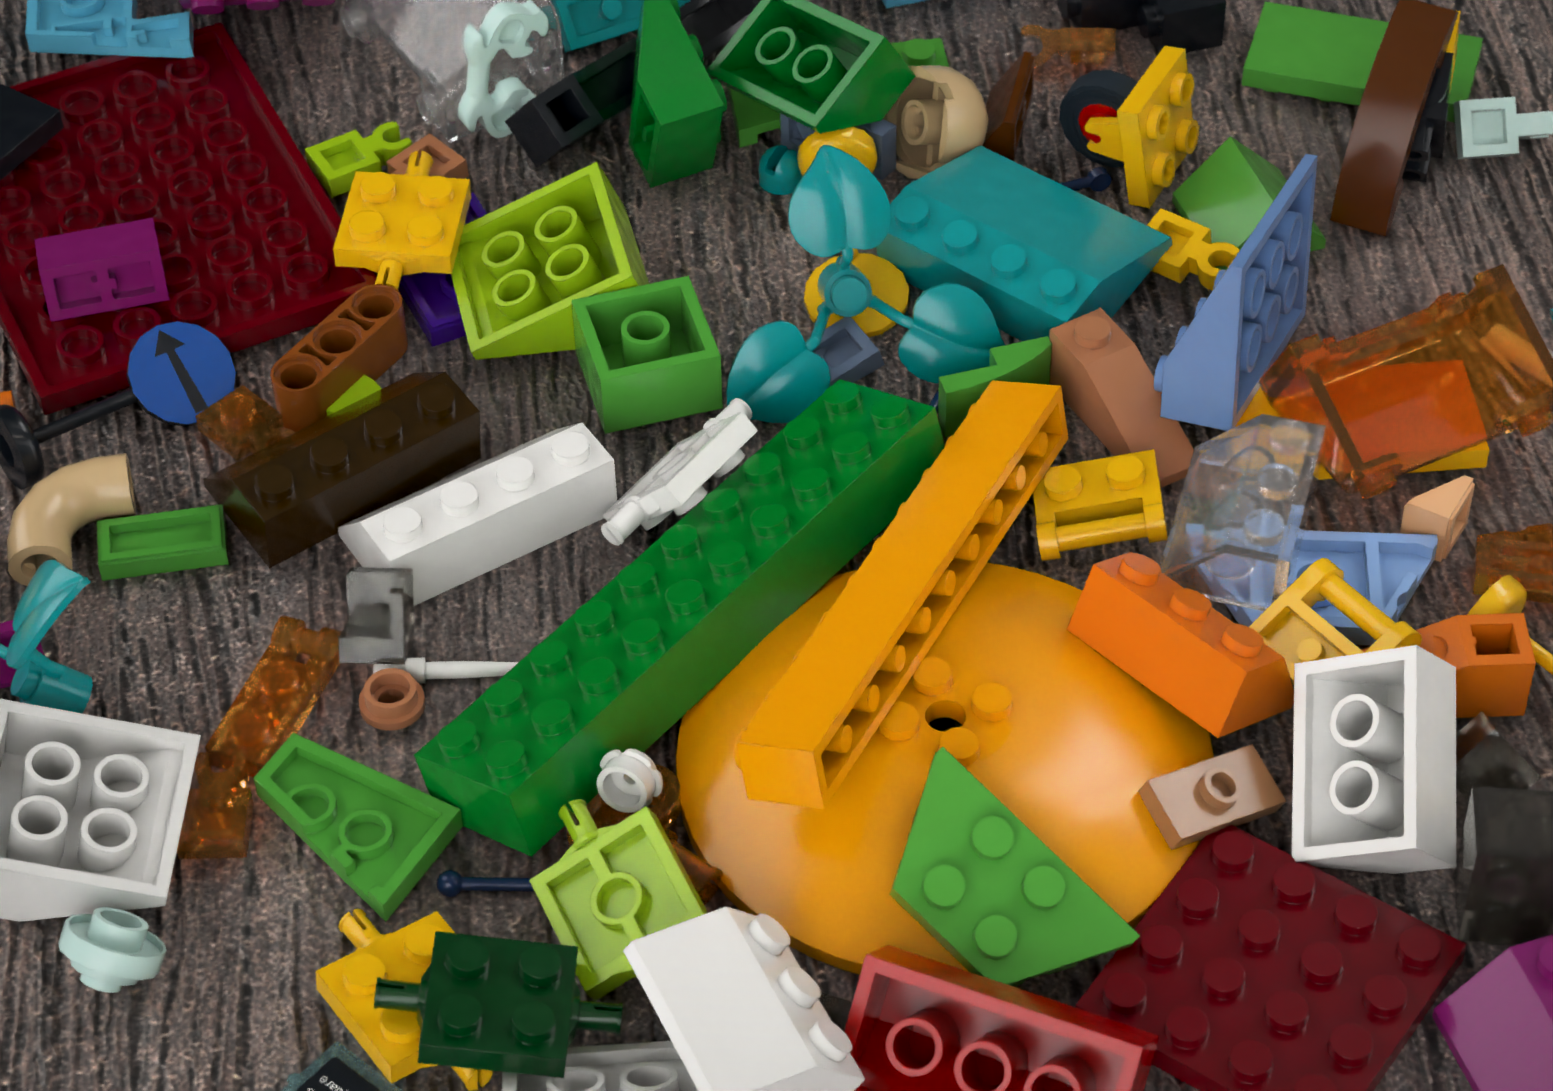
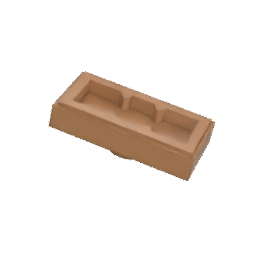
(1211, 796)

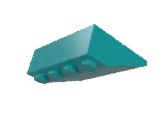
(1018, 243)

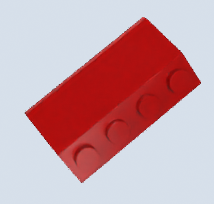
(954, 1030)

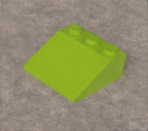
(538, 255)

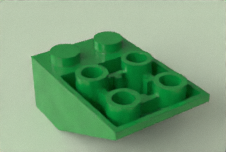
(673, 99)

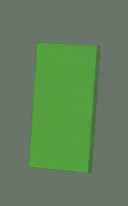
(1332, 55)

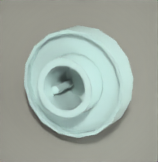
(111, 948)

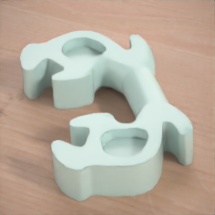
(504, 28)

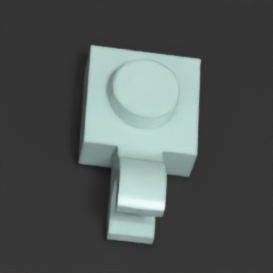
(1493, 127)

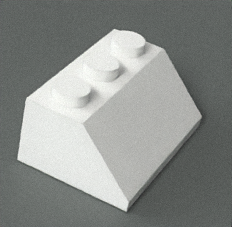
(1375, 762)
(742, 1006)

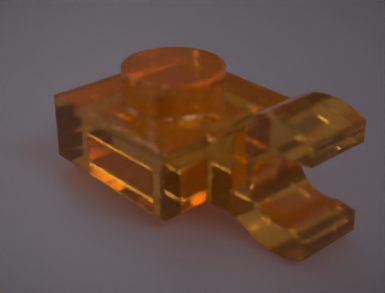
(1083, 45)

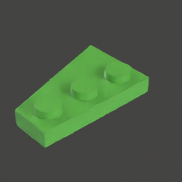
(358, 819)

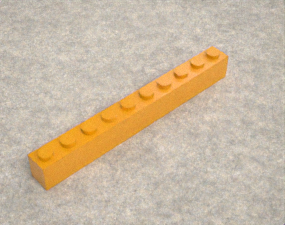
(900, 597)

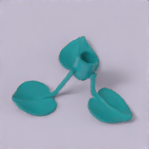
(832, 212)
(37, 677)

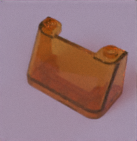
(1419, 385)

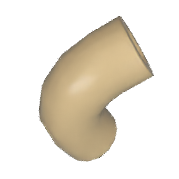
(63, 505)

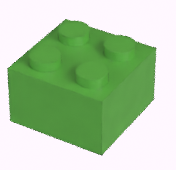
(647, 354)

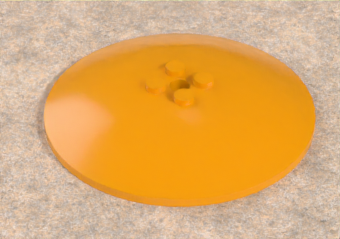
(1041, 728)

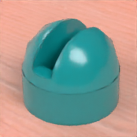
(786, 172)

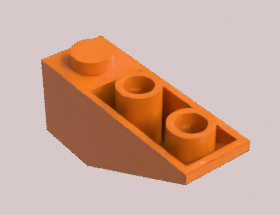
(1490, 661)

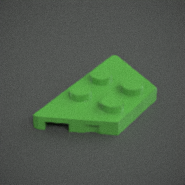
(995, 887)

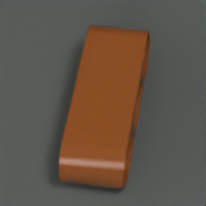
(353, 341)

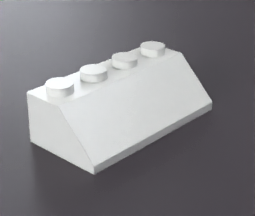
(489, 512)

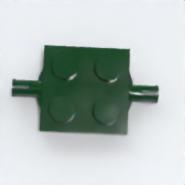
(498, 1005)

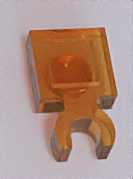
(242, 423)
(217, 812)

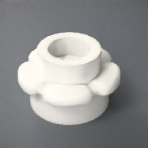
(628, 780)

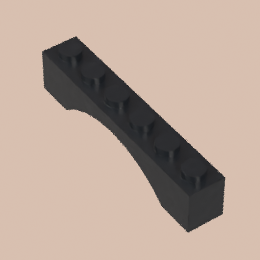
(605, 87)

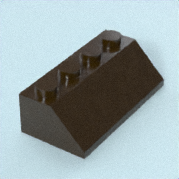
(349, 464)

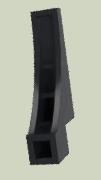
(1170, 23)

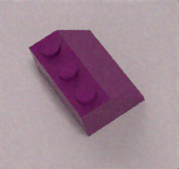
(1504, 1021)

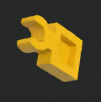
(1190, 250)

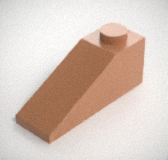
(1115, 392)

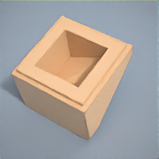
(1440, 512)

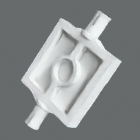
(679, 475)

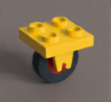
(1135, 123)

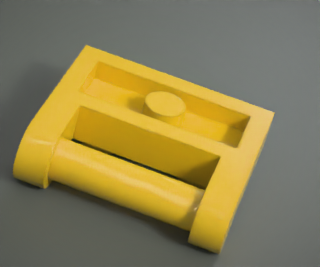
(1099, 504)
(1304, 636)

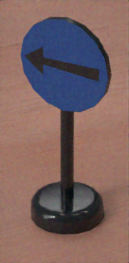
(171, 375)

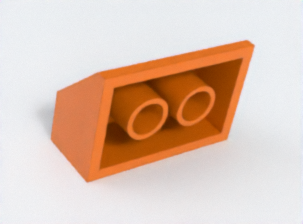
(1180, 645)

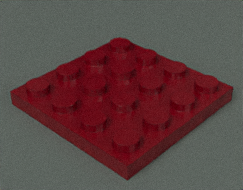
(1273, 974)

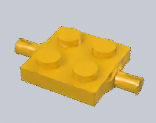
(403, 222)
(350, 985)

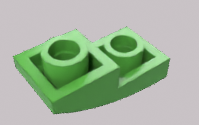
(1015, 362)

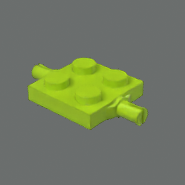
(612, 891)

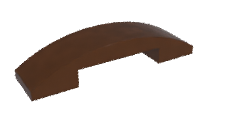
(1390, 115)

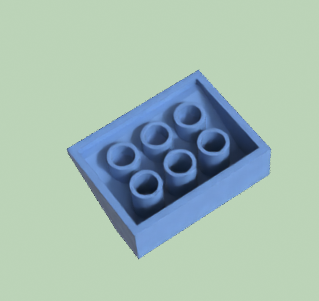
(1245, 317)

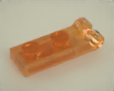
(276, 695)

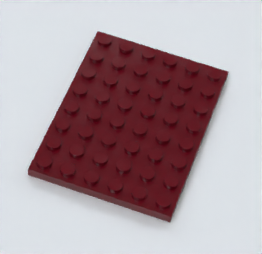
(229, 199)

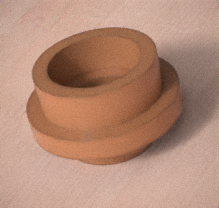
(391, 700)

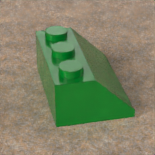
(812, 66)

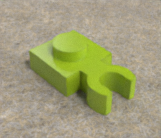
(340, 157)

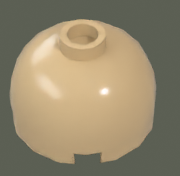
(936, 119)

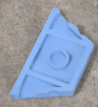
(1377, 565)

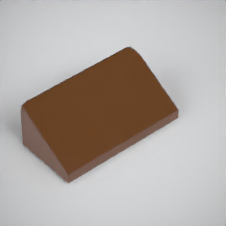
(1009, 107)

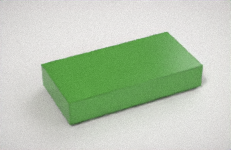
(162, 542)

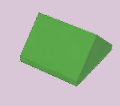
(1233, 194)

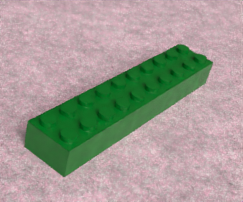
(681, 614)

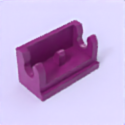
(101, 269)

